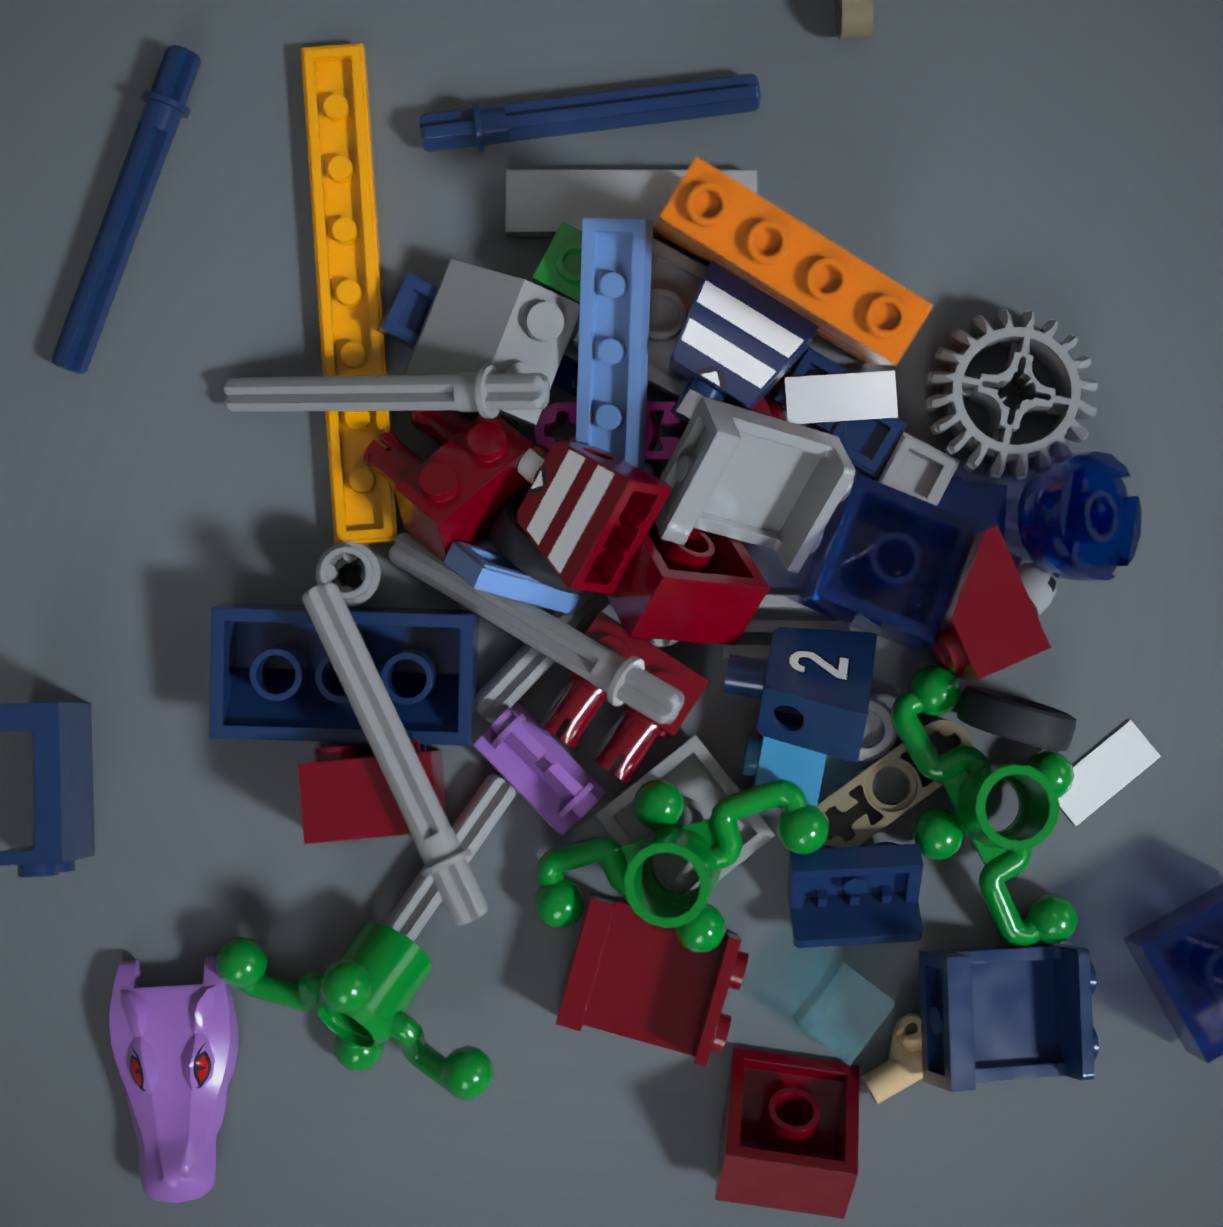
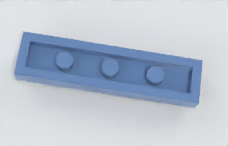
(614, 336)

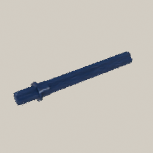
(589, 112)
(127, 208)

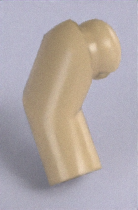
(903, 1064)

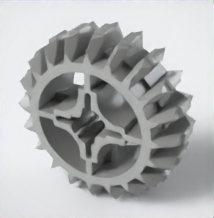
(1037, 398)

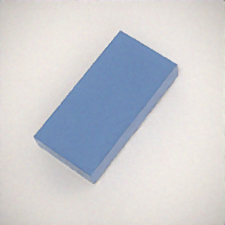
(494, 574)

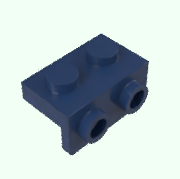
(855, 895)

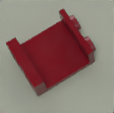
(648, 985)

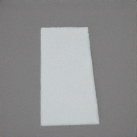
(841, 397)
(1107, 771)

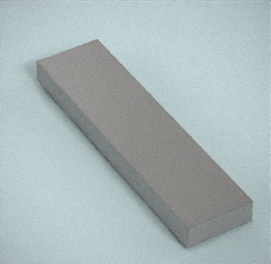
(544, 198)

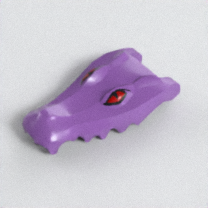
(175, 1066)

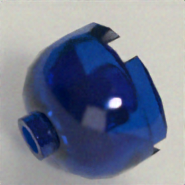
(1080, 517)

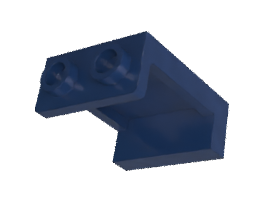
(60, 786)
(1006, 1014)

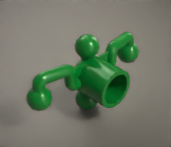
(968, 780)
(705, 844)
(363, 1004)

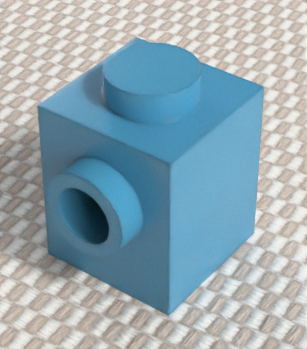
(773, 760)

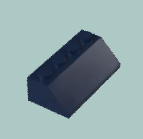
(280, 685)

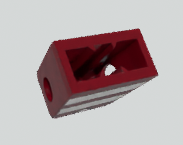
(587, 512)

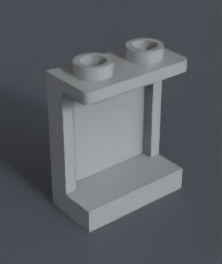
(754, 481)

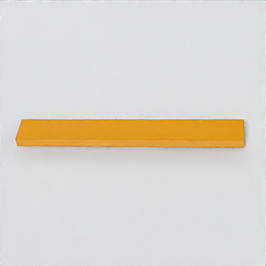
(348, 280)

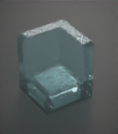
(843, 1011)

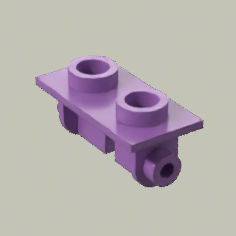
(539, 768)

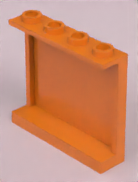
(793, 264)

